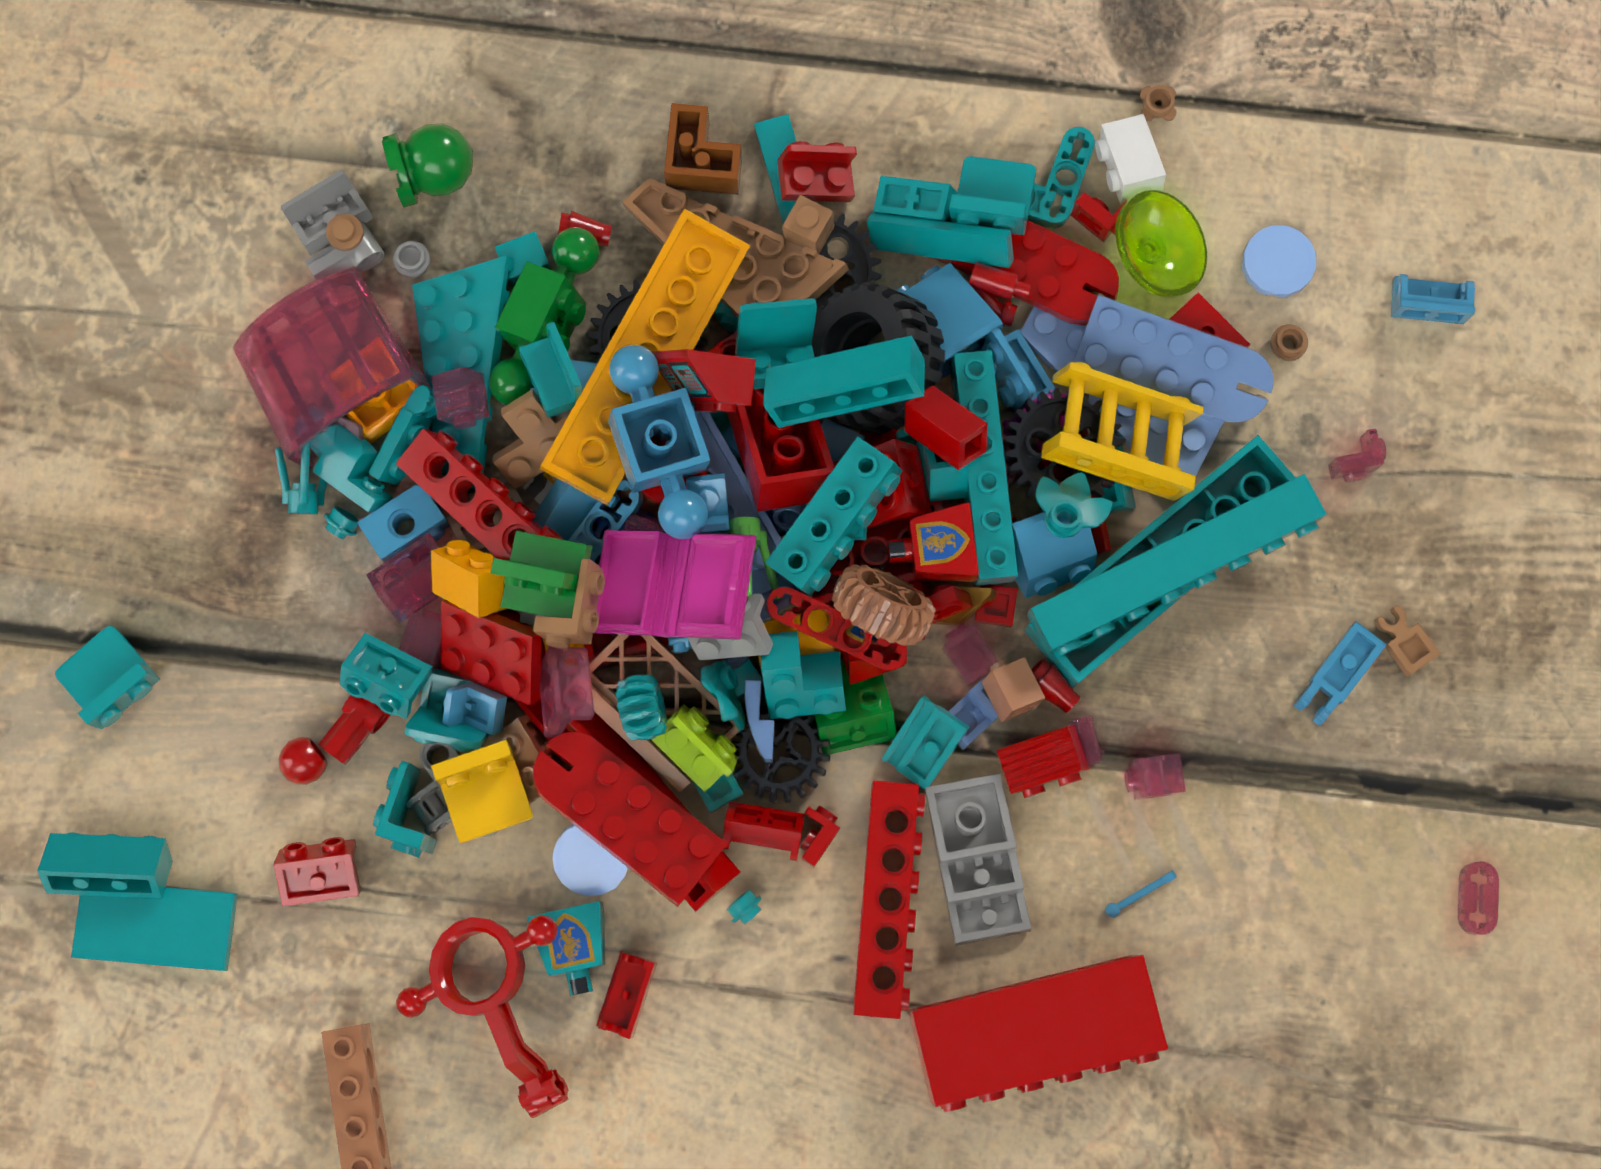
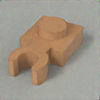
(1410, 646)

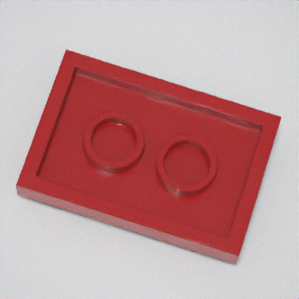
(491, 652)

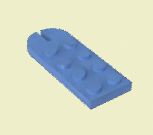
(1174, 360)

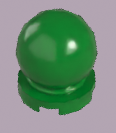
(430, 161)

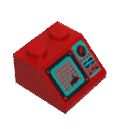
(711, 379)

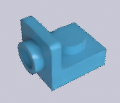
(713, 492)

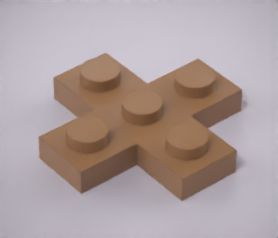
(523, 458)

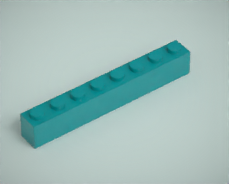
(1177, 564)

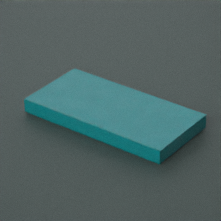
(175, 931)

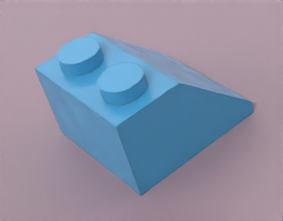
(1049, 560)

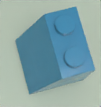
(958, 309)

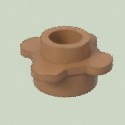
(1161, 93)

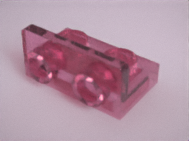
(565, 688)

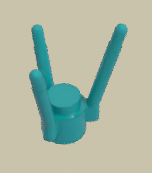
(302, 497)

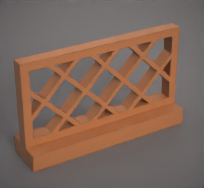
(606, 701)

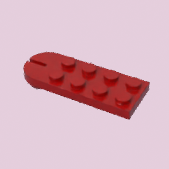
(1059, 273)
(626, 814)

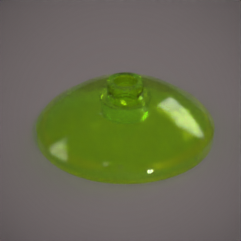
(1161, 244)

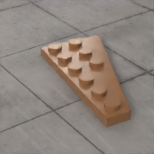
(770, 269)

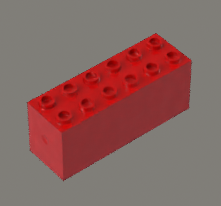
(1038, 1032)

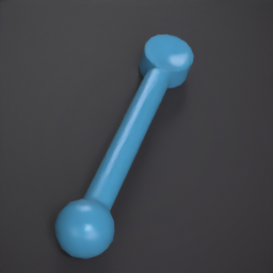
(1113, 909)

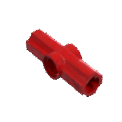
(352, 728)

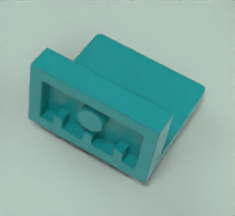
(775, 334)

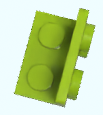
(696, 747)

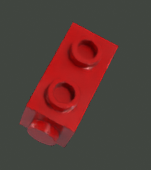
(946, 427)

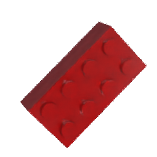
(780, 463)

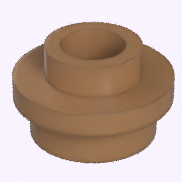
(1293, 333)

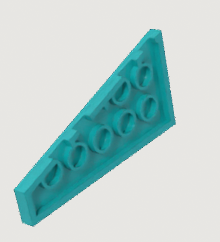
(458, 330)

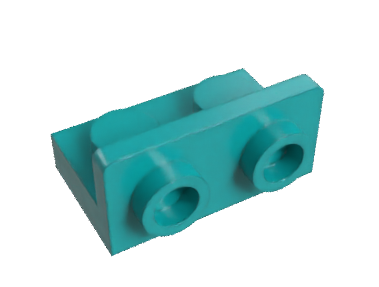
(383, 675)

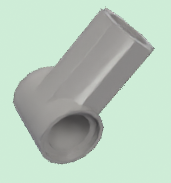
(362, 257)

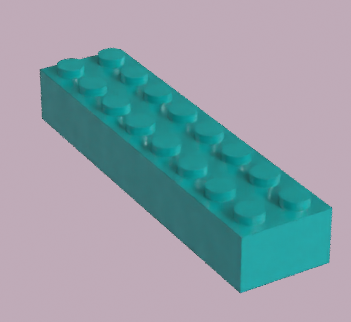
(1238, 480)

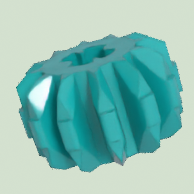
(641, 707)

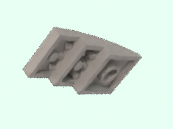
(977, 859)

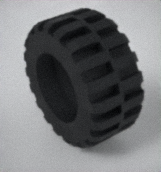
(855, 319)

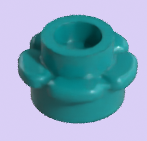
(341, 522)
(744, 907)

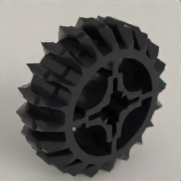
(809, 766)

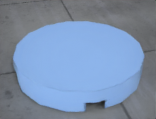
(1279, 261)
(585, 865)

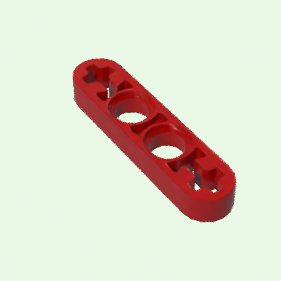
(834, 632)

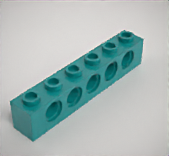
(987, 480)

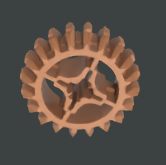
(883, 604)

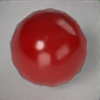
(302, 761)

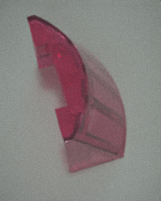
(322, 357)

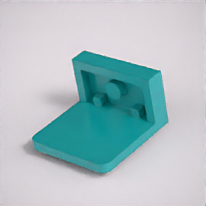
(993, 194)
(106, 677)
(427, 721)
(391, 816)

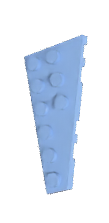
(1057, 345)

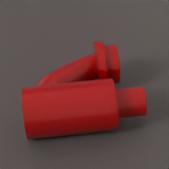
(991, 280)

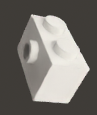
(1130, 157)

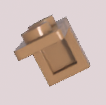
(585, 617)

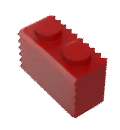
(1043, 760)

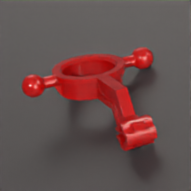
(541, 1087)

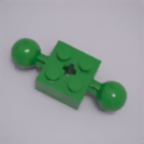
(539, 299)

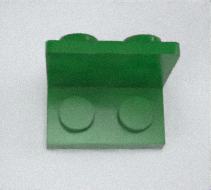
(866, 718)

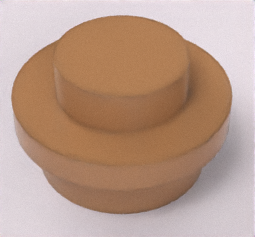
(344, 232)

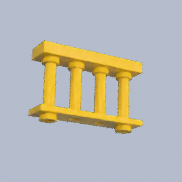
(1102, 457)

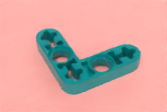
(1044, 198)

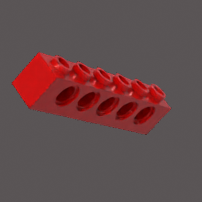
(424, 465)
(885, 799)

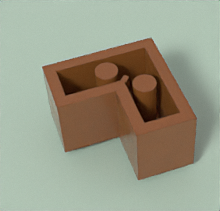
(693, 160)

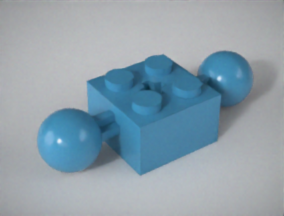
(671, 419)

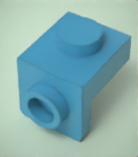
(475, 707)

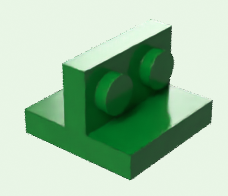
(541, 574)

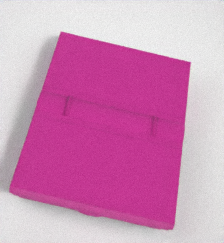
(674, 584)

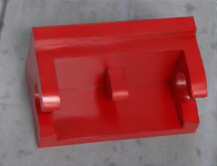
(763, 827)
(626, 995)

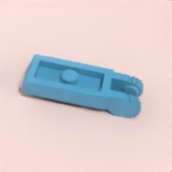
(1342, 670)

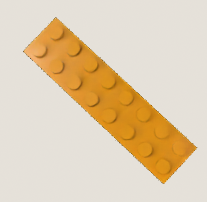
(663, 316)

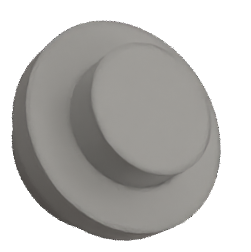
(411, 259)

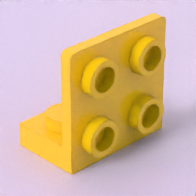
(483, 791)

